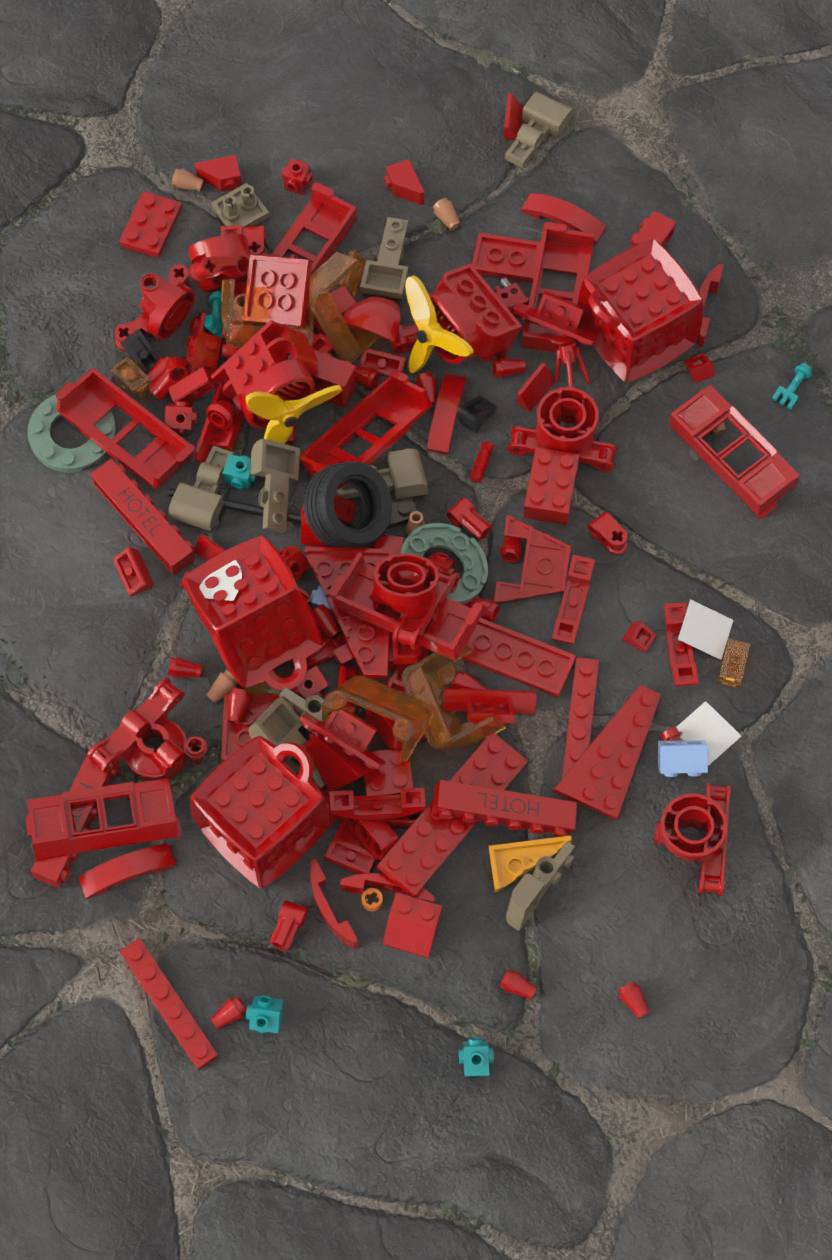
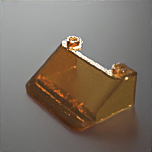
(410, 713)

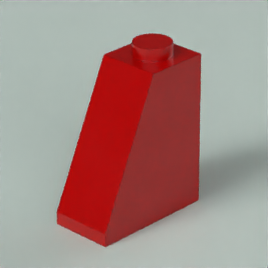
(333, 763)

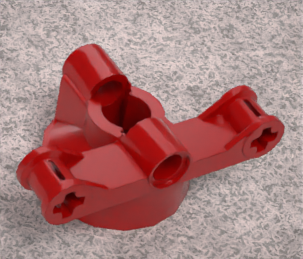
(220, 260)
(163, 306)
(571, 407)
(413, 588)
(139, 726)
(706, 814)

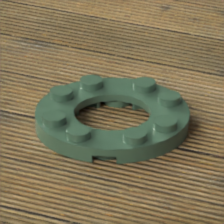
(63, 458)
(468, 550)

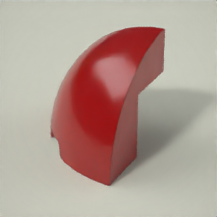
(375, 316)

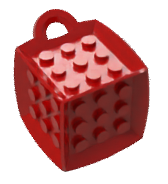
(641, 310)
(264, 622)
(261, 810)

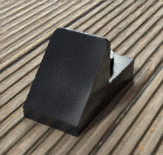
(140, 351)
(474, 412)

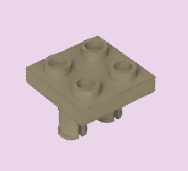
(240, 207)

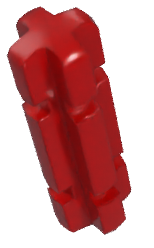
(481, 462)

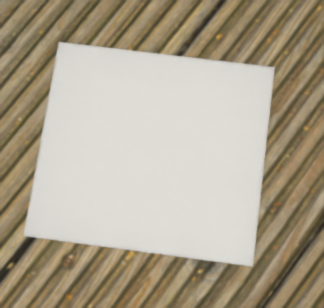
(705, 629)
(709, 726)

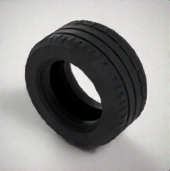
(375, 505)

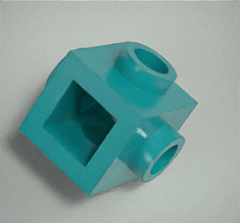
(238, 472)
(265, 1014)
(476, 1065)

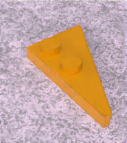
(516, 859)

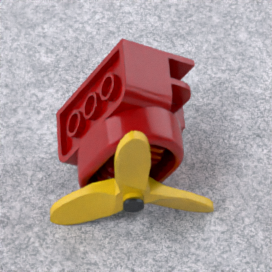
(459, 319)
(273, 380)

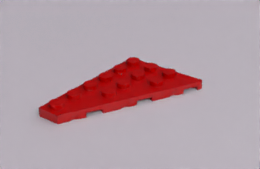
(366, 641)

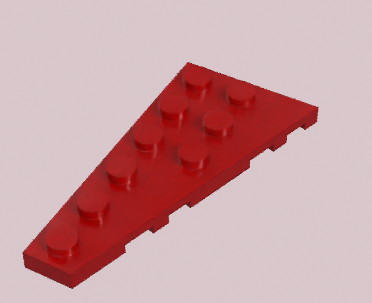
(607, 765)

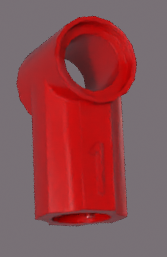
(405, 339)
(168, 378)
(465, 515)
(290, 920)

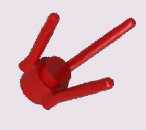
(568, 353)

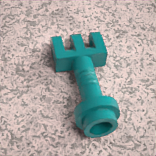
(212, 321)
(802, 371)

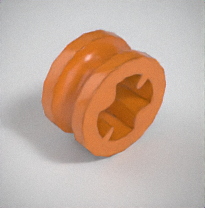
(374, 906)

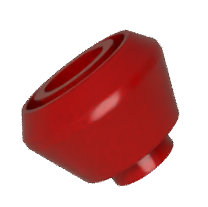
(221, 414)

